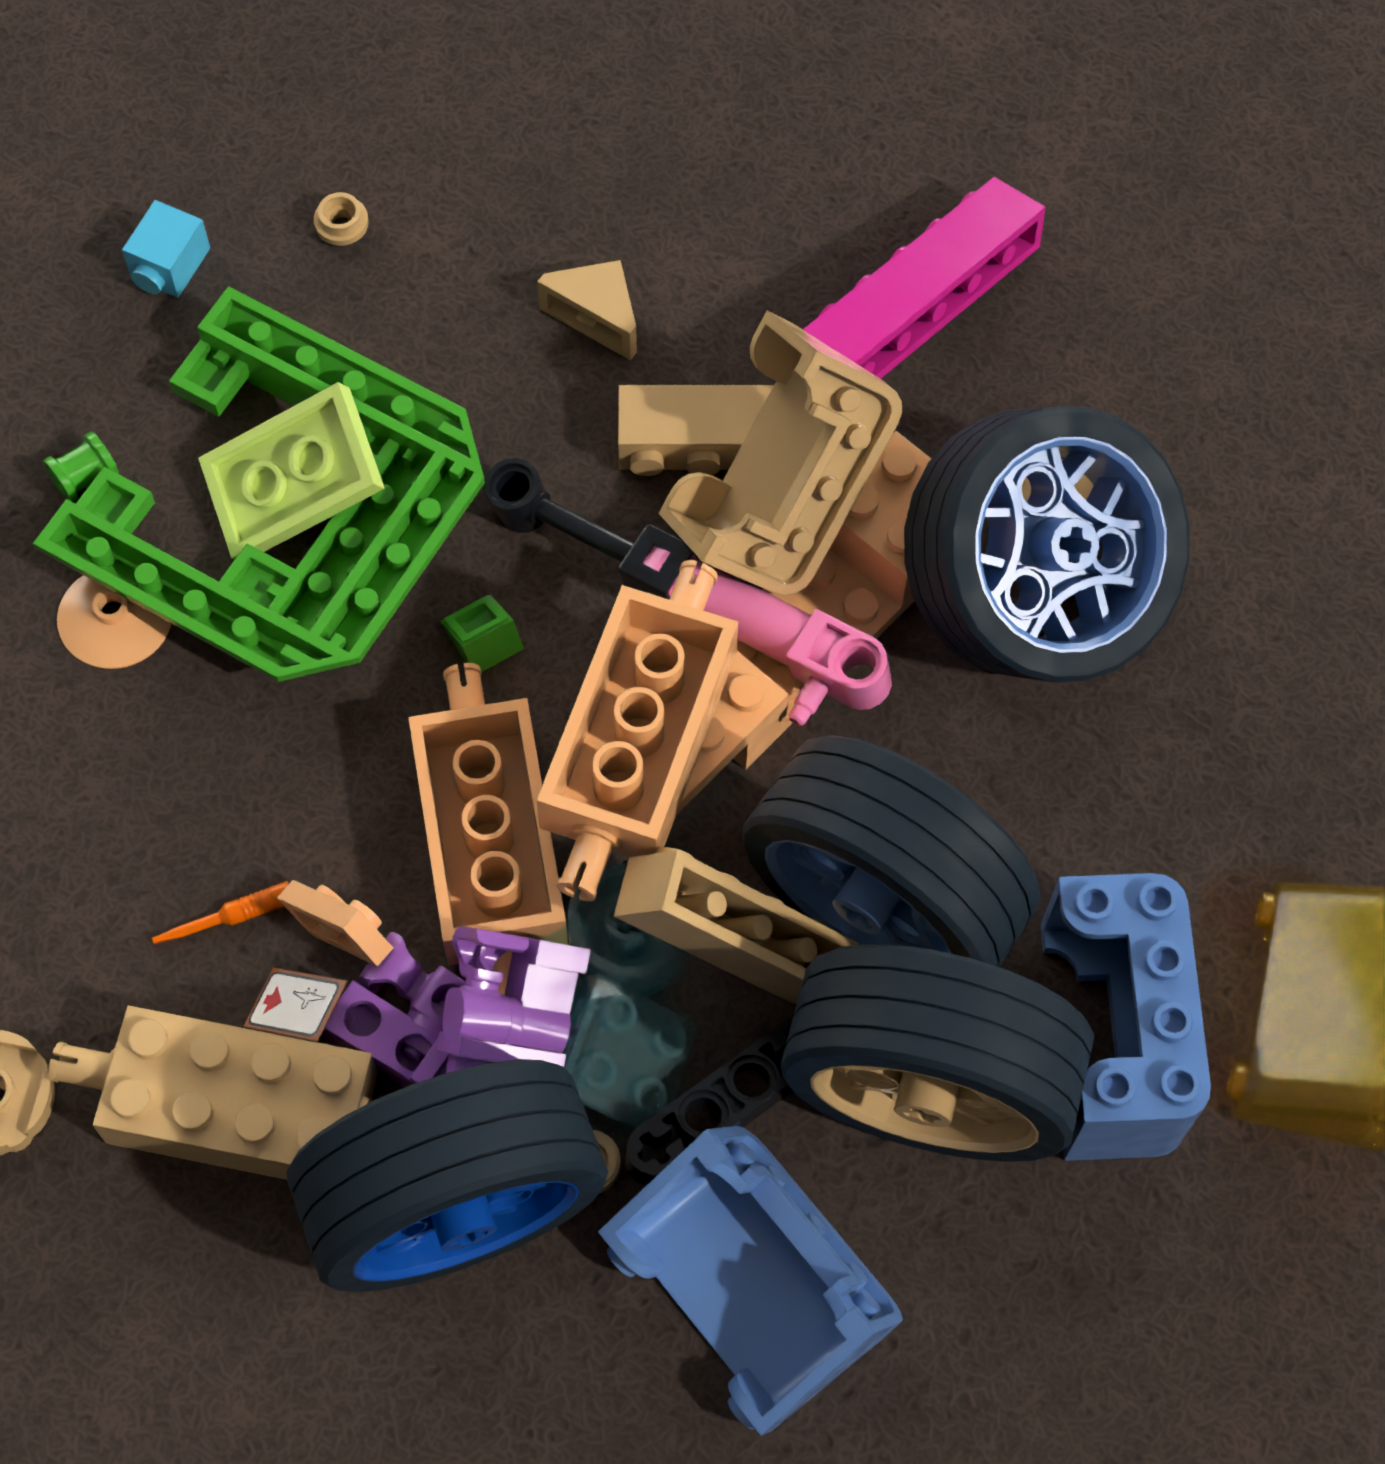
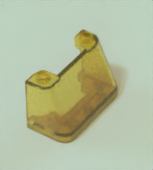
(1319, 1016)

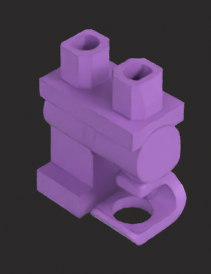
(524, 1022)
(399, 1042)

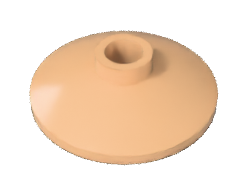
(103, 638)

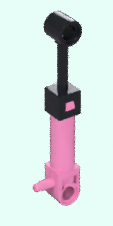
(812, 646)

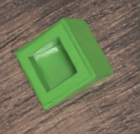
(483, 633)

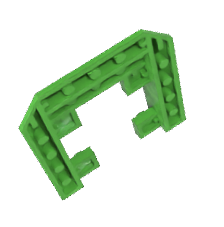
(364, 558)

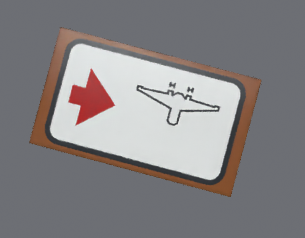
(295, 1004)

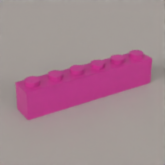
(932, 278)

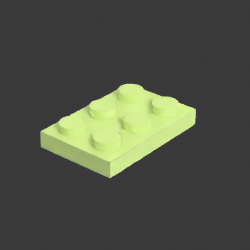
(291, 471)

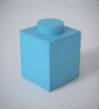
(165, 249)

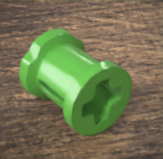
(79, 466)

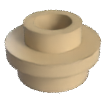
(340, 206)

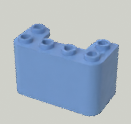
(1140, 942)

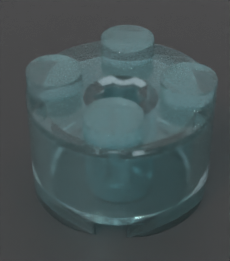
(629, 959)

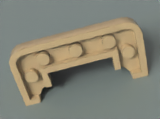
(795, 468)

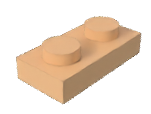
(337, 923)

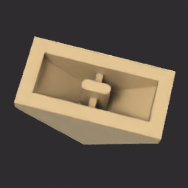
(593, 302)

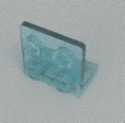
(625, 1050)

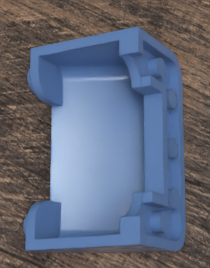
(753, 1272)

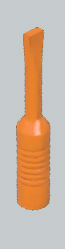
(230, 913)

